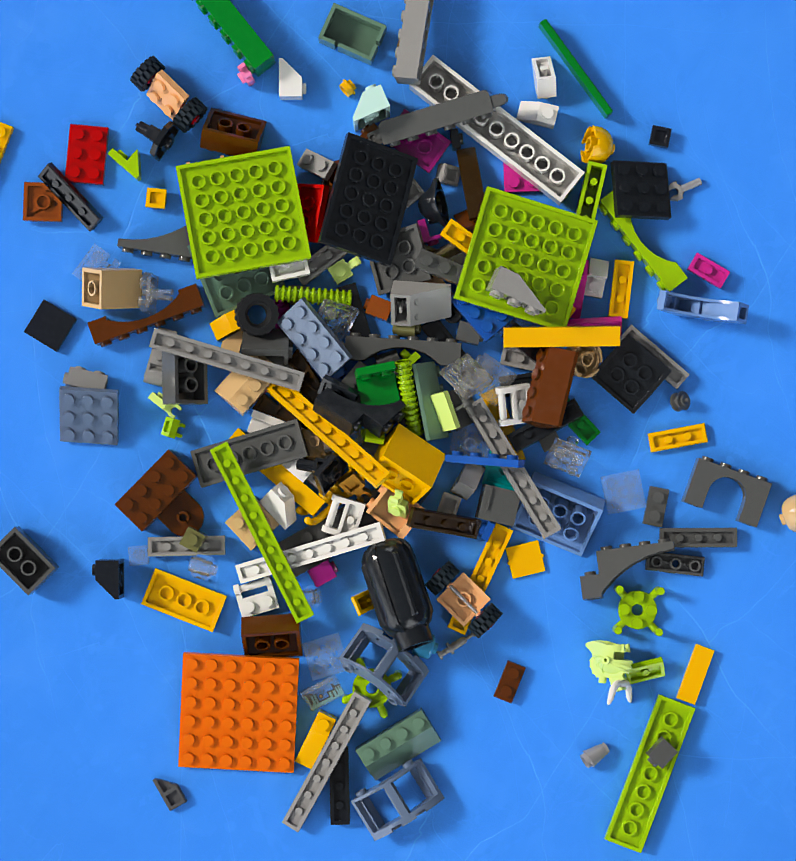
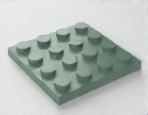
(229, 289)

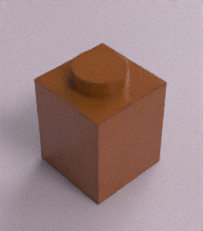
(377, 308)

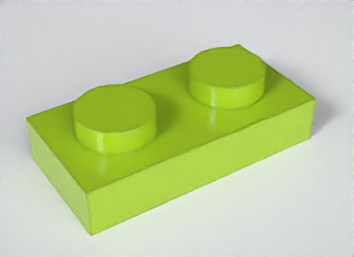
(646, 670)

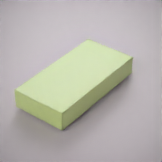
(445, 411)

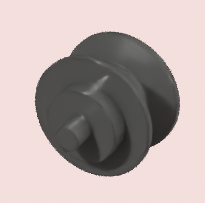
(680, 401)

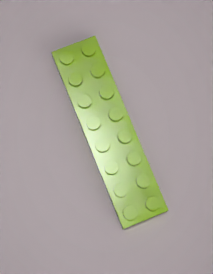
(645, 782)

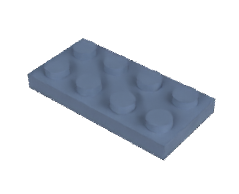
(314, 338)

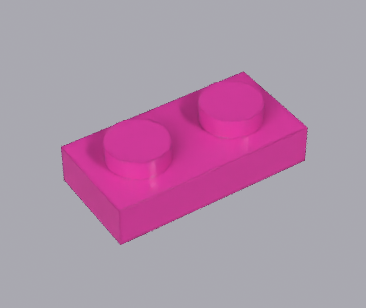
(708, 270)

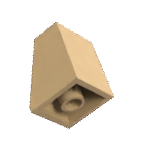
(111, 287)

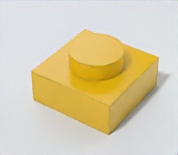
(156, 198)

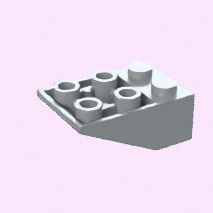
(511, 287)
(419, 302)

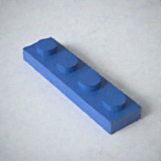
(491, 460)

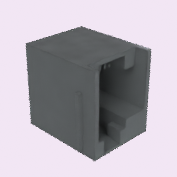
(497, 505)

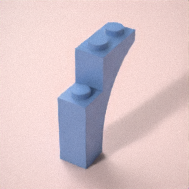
(702, 308)

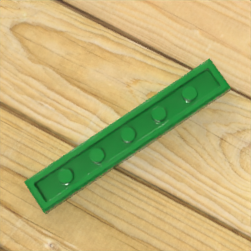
(575, 68)

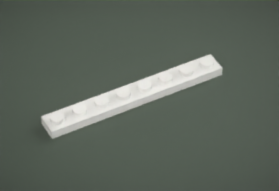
(316, 551)

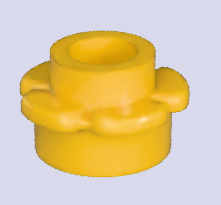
(347, 87)

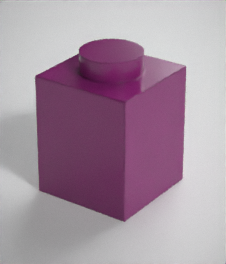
(323, 572)

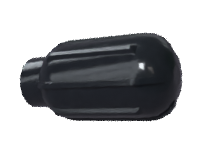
(398, 593)

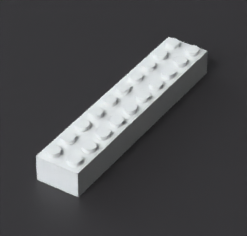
(503, 135)

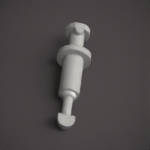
(453, 646)

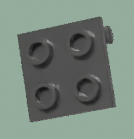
(460, 405)

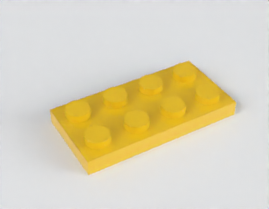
(184, 600)

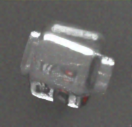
(202, 567)
(313, 595)

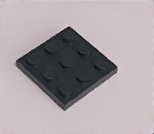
(640, 190)
(631, 373)

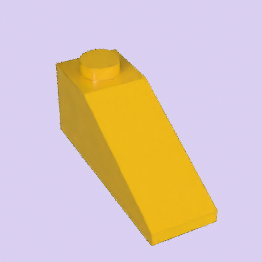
(316, 739)

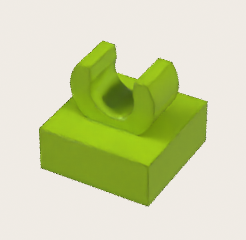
(406, 355)
(171, 426)

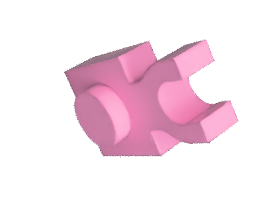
(245, 75)

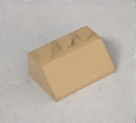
(242, 391)

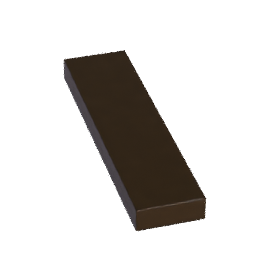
(470, 180)
(443, 522)

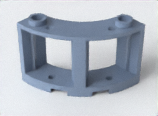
(411, 681)
(370, 815)

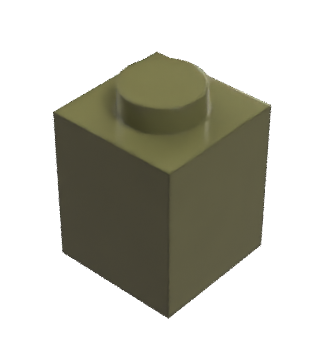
(193, 539)

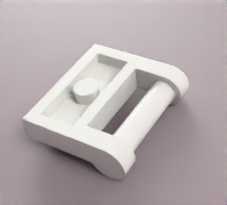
(518, 400)
(350, 518)
(259, 602)

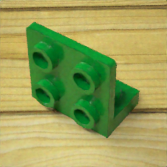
(377, 384)

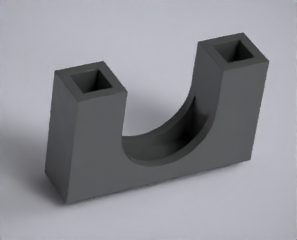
(753, 489)

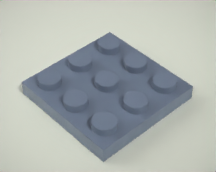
(89, 415)

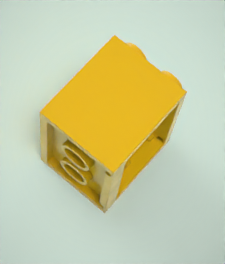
(410, 461)

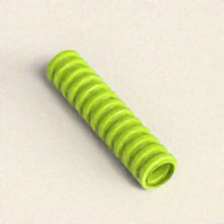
(312, 295)
(408, 395)

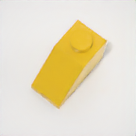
(225, 325)

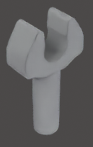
(683, 188)

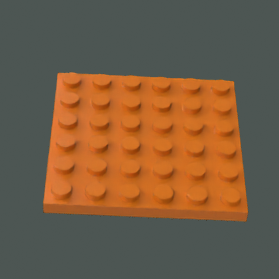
(238, 712)

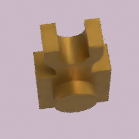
(353, 484)

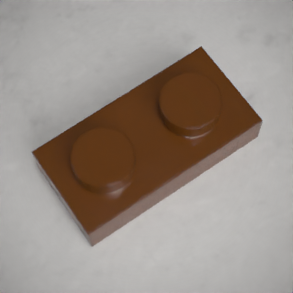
(509, 681)

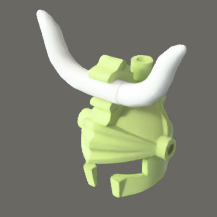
(609, 663)

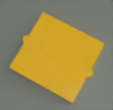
(525, 559)

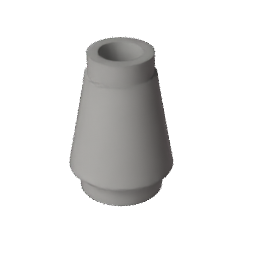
(594, 755)

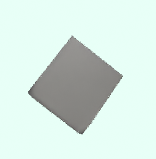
(448, 174)

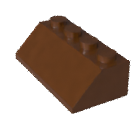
(549, 387)

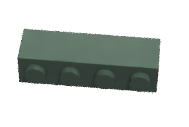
(427, 383)
(398, 744)

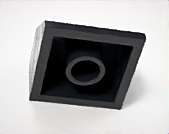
(110, 576)

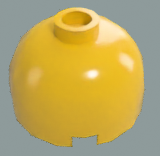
(598, 145)

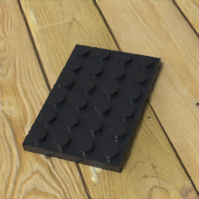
(368, 199)

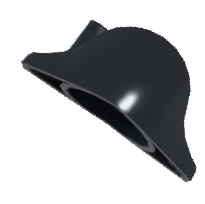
(433, 204)

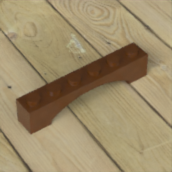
(187, 301)

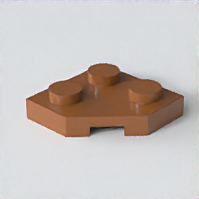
(41, 204)

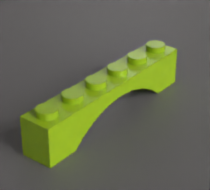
(665, 272)

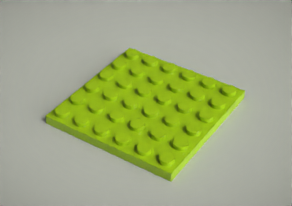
(243, 212)
(534, 241)

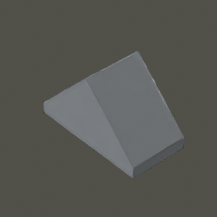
(467, 480)

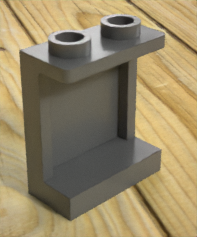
(271, 344)

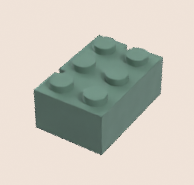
(352, 34)

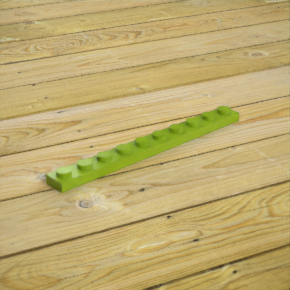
(261, 531)

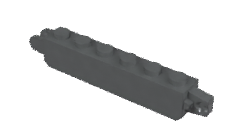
(438, 116)

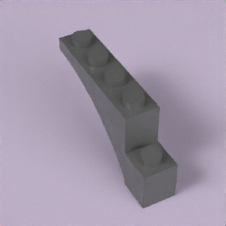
(166, 245)
(615, 562)

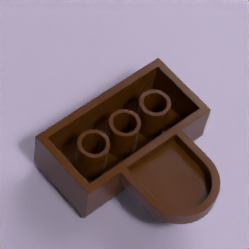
(163, 496)

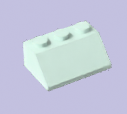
(371, 107)

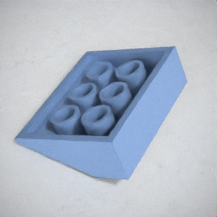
(573, 509)

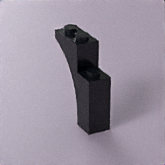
(351, 416)

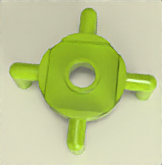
(648, 613)
(378, 697)

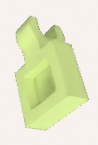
(342, 271)
(158, 400)
(397, 505)

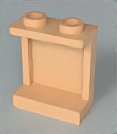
(379, 510)

